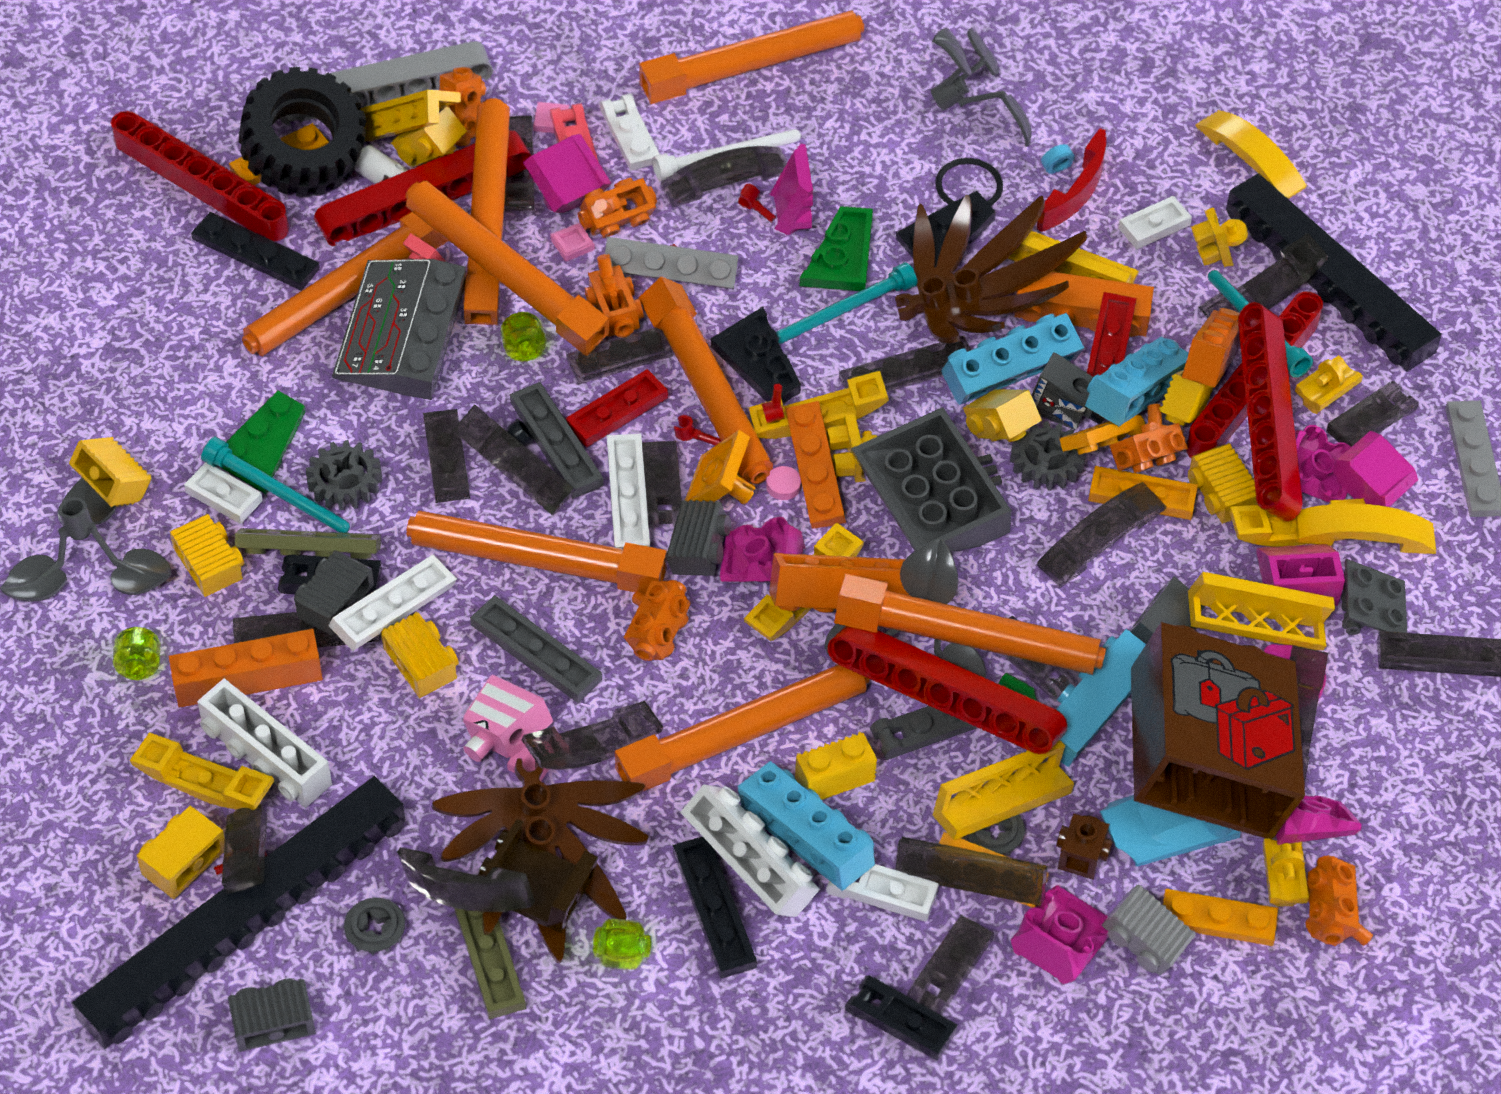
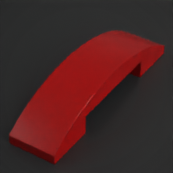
(1062, 206)

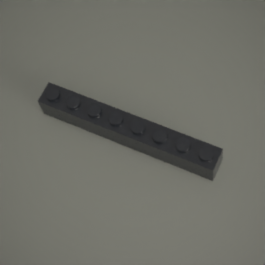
(1341, 279)

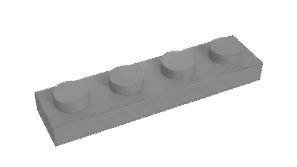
(673, 262)
(1474, 458)

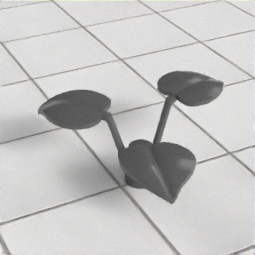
(954, 87)
(79, 513)
(933, 576)

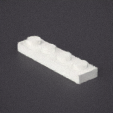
(627, 490)
(392, 602)

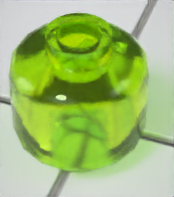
(523, 336)
(136, 653)
(621, 943)

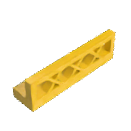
(406, 113)
(1079, 263)
(1257, 603)
(1003, 794)

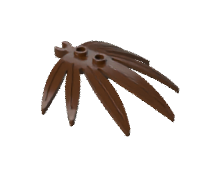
(952, 298)
(545, 815)

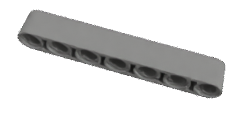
(408, 74)

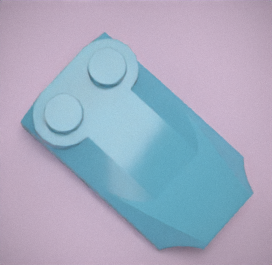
(1158, 834)

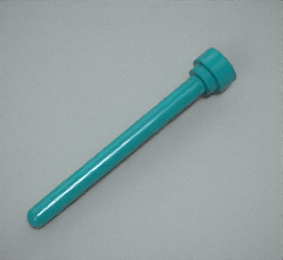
(900, 278)
(1297, 358)
(218, 454)

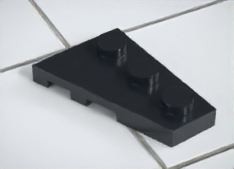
(940, 222)
(756, 356)

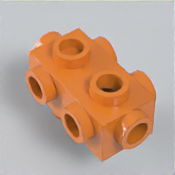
(471, 90)
(606, 210)
(613, 297)
(1155, 444)
(657, 619)
(1334, 903)

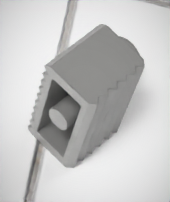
(1148, 930)

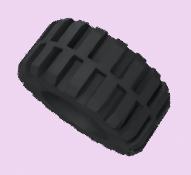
(309, 95)

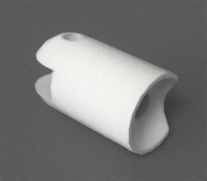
(377, 165)

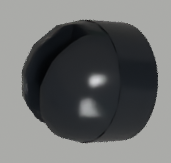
(520, 432)

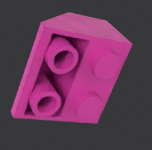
(1303, 568)

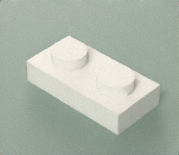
(1155, 222)
(223, 492)

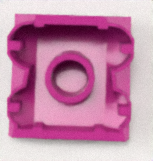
(566, 173)
(794, 194)
(1316, 463)
(1374, 471)
(751, 550)
(1318, 819)
(1060, 934)

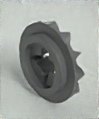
(1006, 841)
(380, 911)

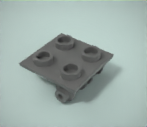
(1372, 600)

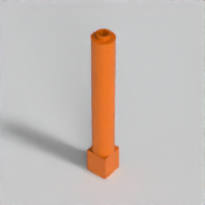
(670, 77)
(487, 206)
(332, 289)
(674, 315)
(573, 316)
(627, 567)
(868, 605)
(654, 760)

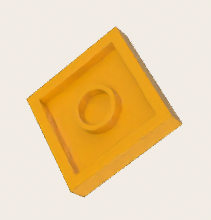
(718, 472)

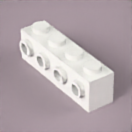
(264, 743)
(750, 851)

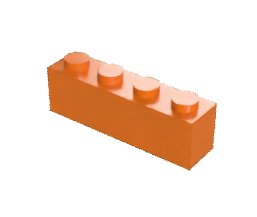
(1084, 300)
(1213, 348)
(817, 579)
(247, 665)

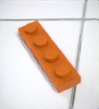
(815, 465)

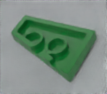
(843, 254)
(267, 435)

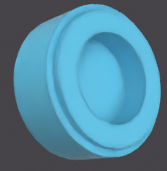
(1058, 158)

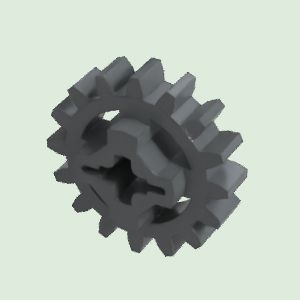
(1042, 458)
(344, 474)

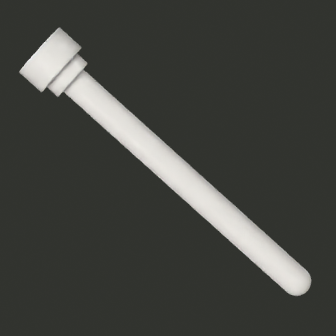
(667, 165)

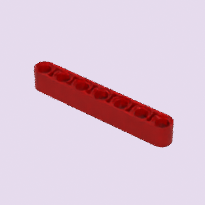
(199, 175)
(386, 200)
(1229, 406)
(1269, 412)
(949, 688)

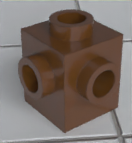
(1083, 845)

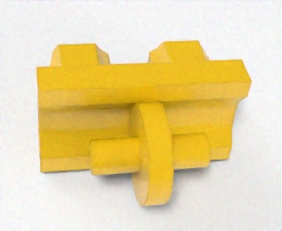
(1214, 240)
(1327, 384)
(847, 437)
(1285, 873)

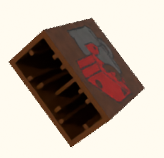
(1216, 731)

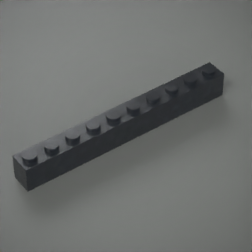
(232, 920)

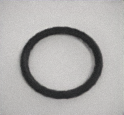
(938, 181)

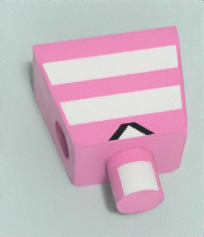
(502, 717)

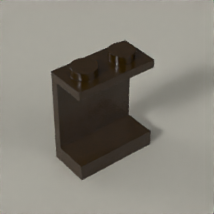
(553, 881)

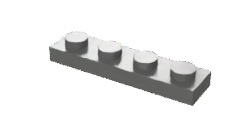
(556, 439)
(536, 649)

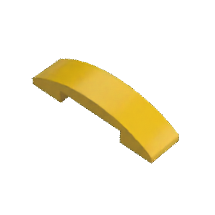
(1254, 149)
(862, 397)
(1365, 522)
(1264, 529)
(775, 622)
(199, 777)

